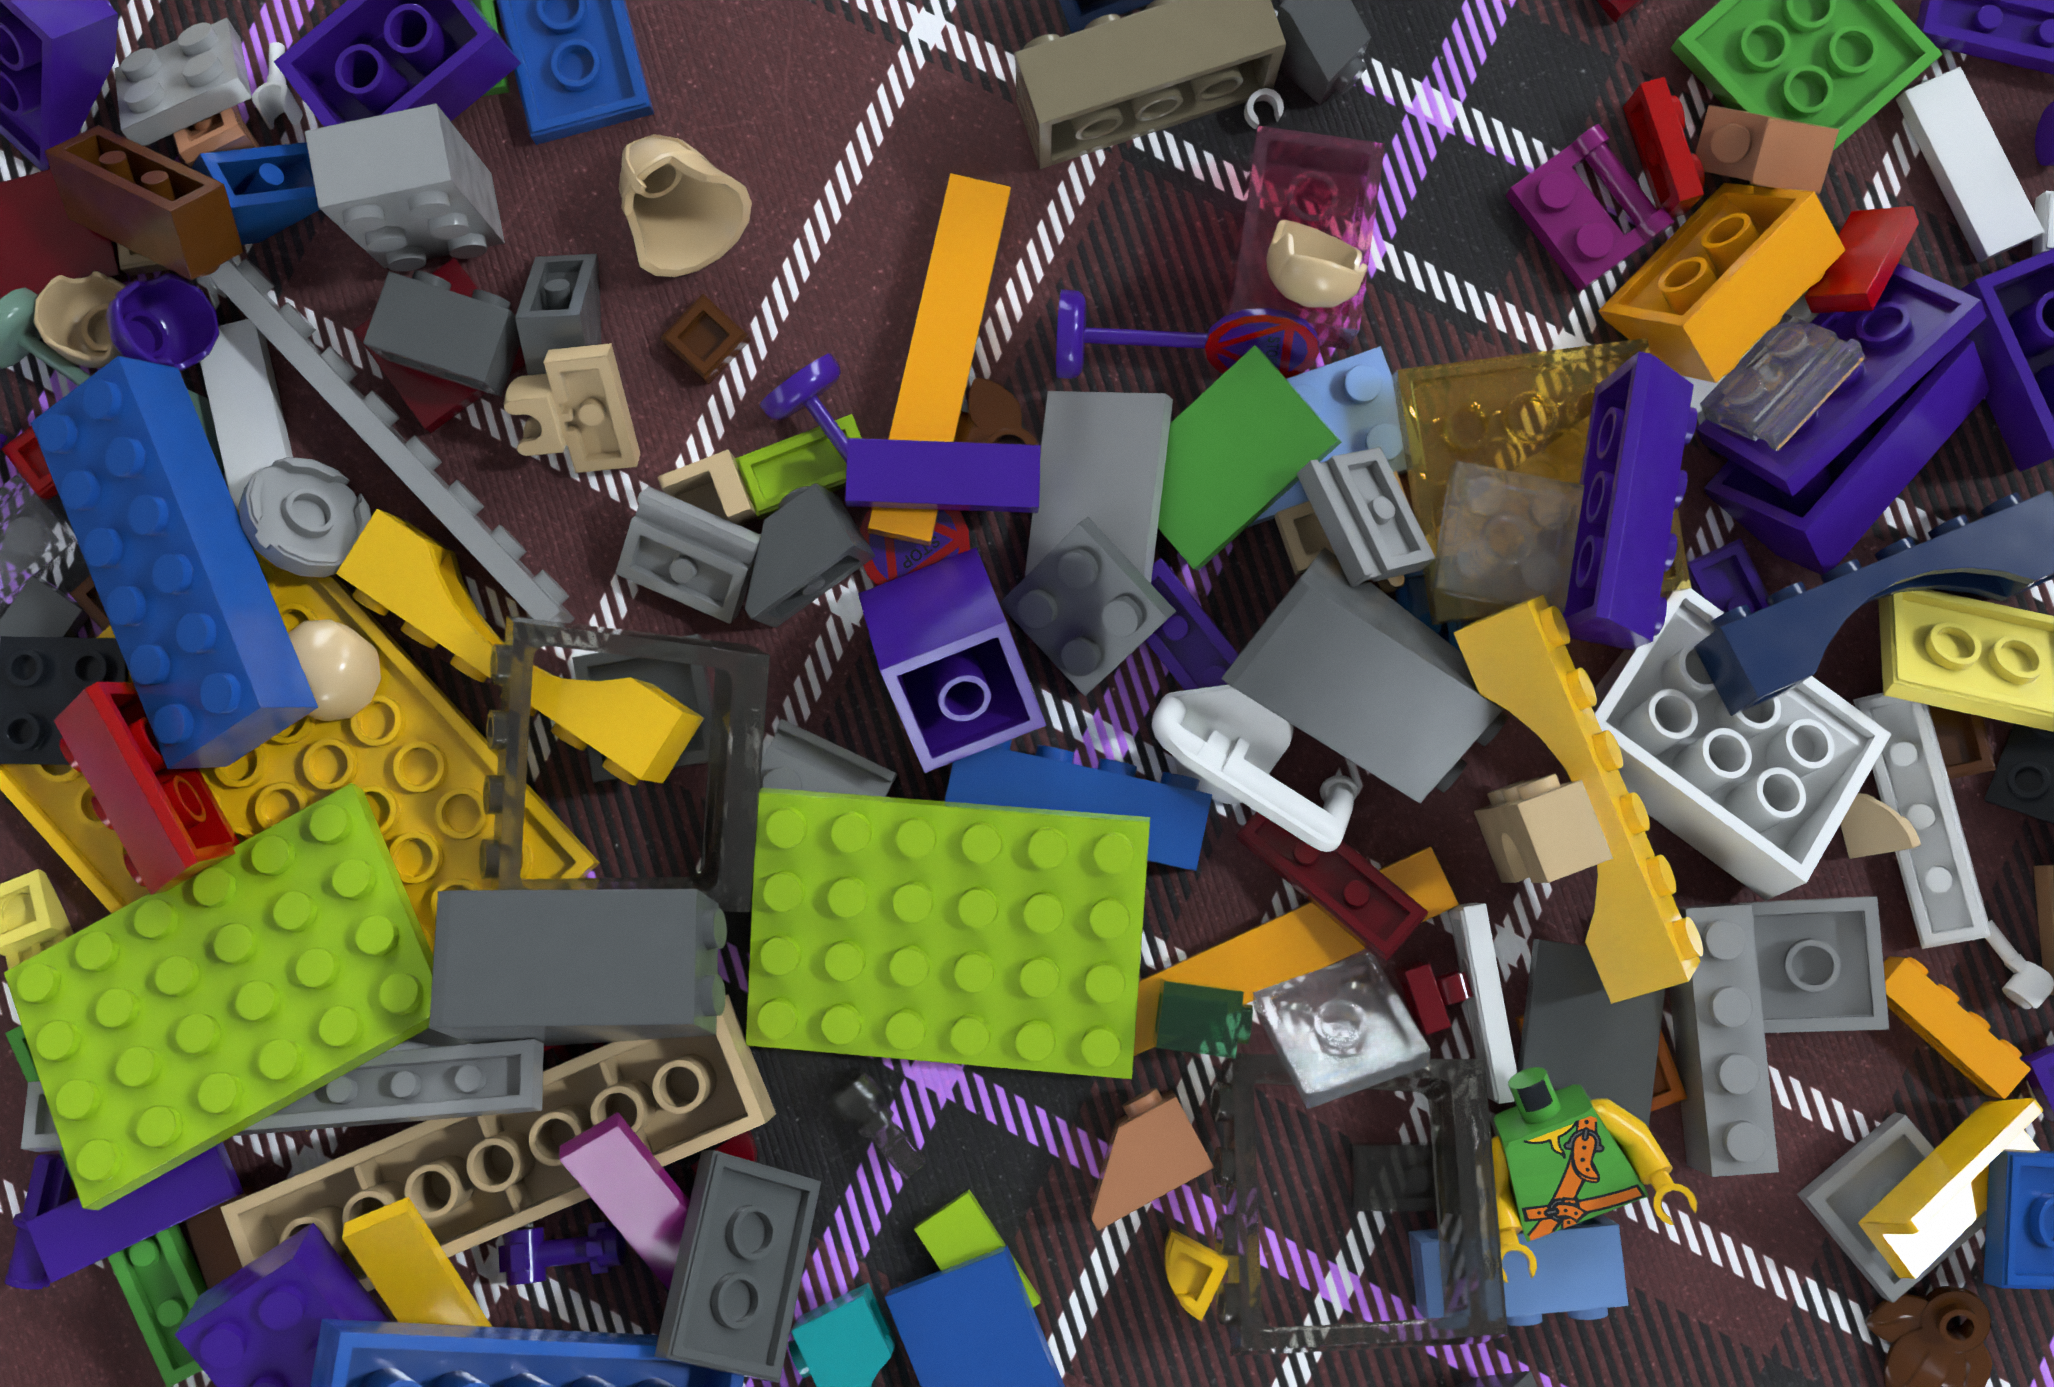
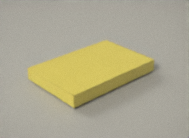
(1968, 656)

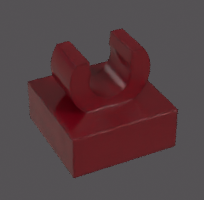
(1429, 995)

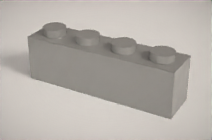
(1724, 1049)

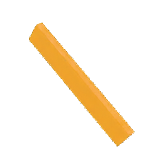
(945, 334)
(1288, 944)

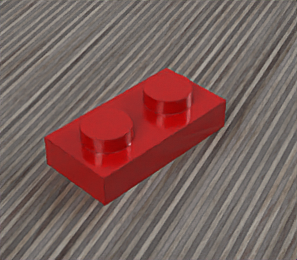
(1657, 130)

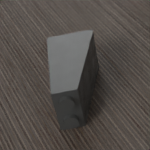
(1367, 681)
(577, 965)

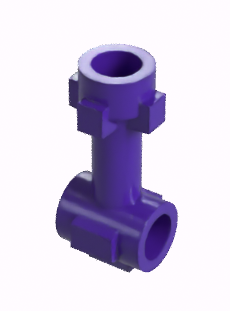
(528, 1255)

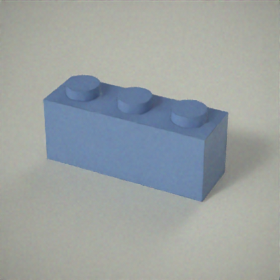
(1575, 1273)

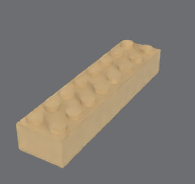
(505, 1169)

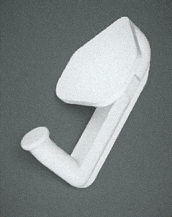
(1234, 747)

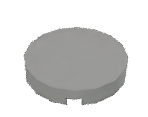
(302, 516)

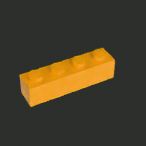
(1951, 1030)

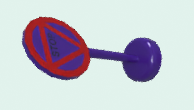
(1279, 334)
(893, 556)

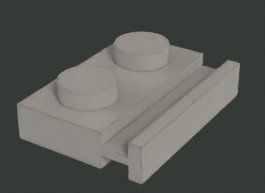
(1365, 516)
(689, 554)
(811, 763)

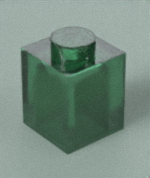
(1201, 1018)

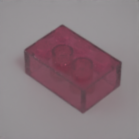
(1313, 182)

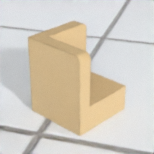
(712, 486)

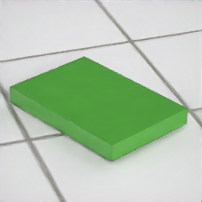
(1236, 456)

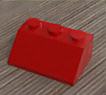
(159, 813)

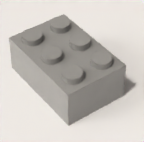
(405, 187)

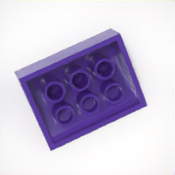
(52, 69)

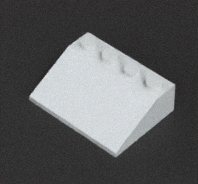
(1742, 788)

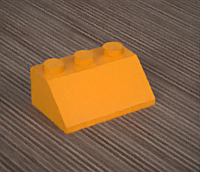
(1726, 277)

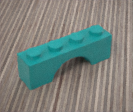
(843, 1341)

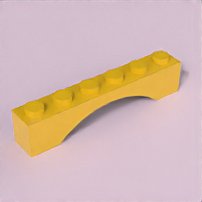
(422, 583)
(1635, 926)

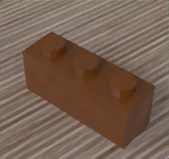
(145, 202)

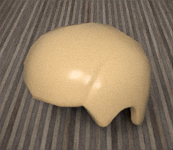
(1313, 266)
(73, 318)
(338, 667)

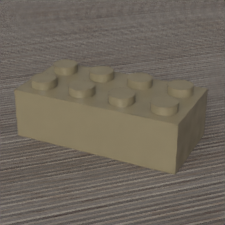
(1143, 73)

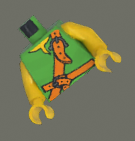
(1569, 1161)

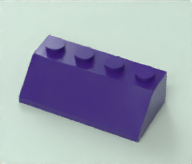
(1865, 478)
(1628, 503)

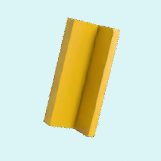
(1947, 1187)

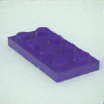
(1901, 341)

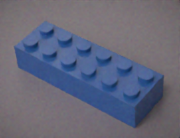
(172, 565)
(479, 1356)

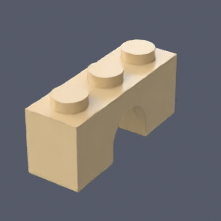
(1542, 830)

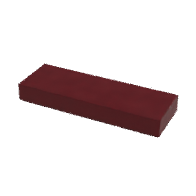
(1339, 885)

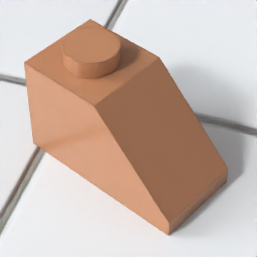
(1146, 1157)

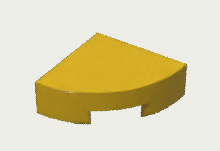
(1192, 1272)

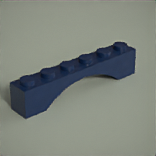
(1783, 644)

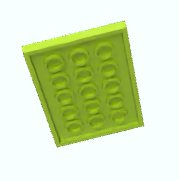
(947, 932)
(224, 996)

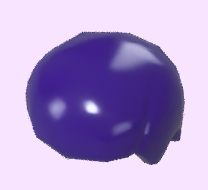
(163, 322)

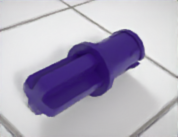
(46, 1191)

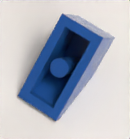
(264, 187)

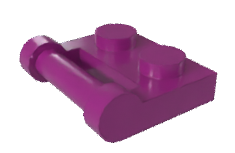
(1573, 221)

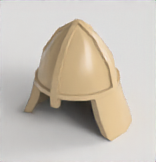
(679, 206)

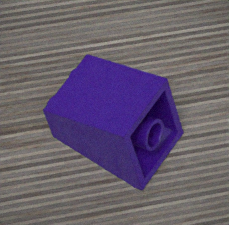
(950, 660)

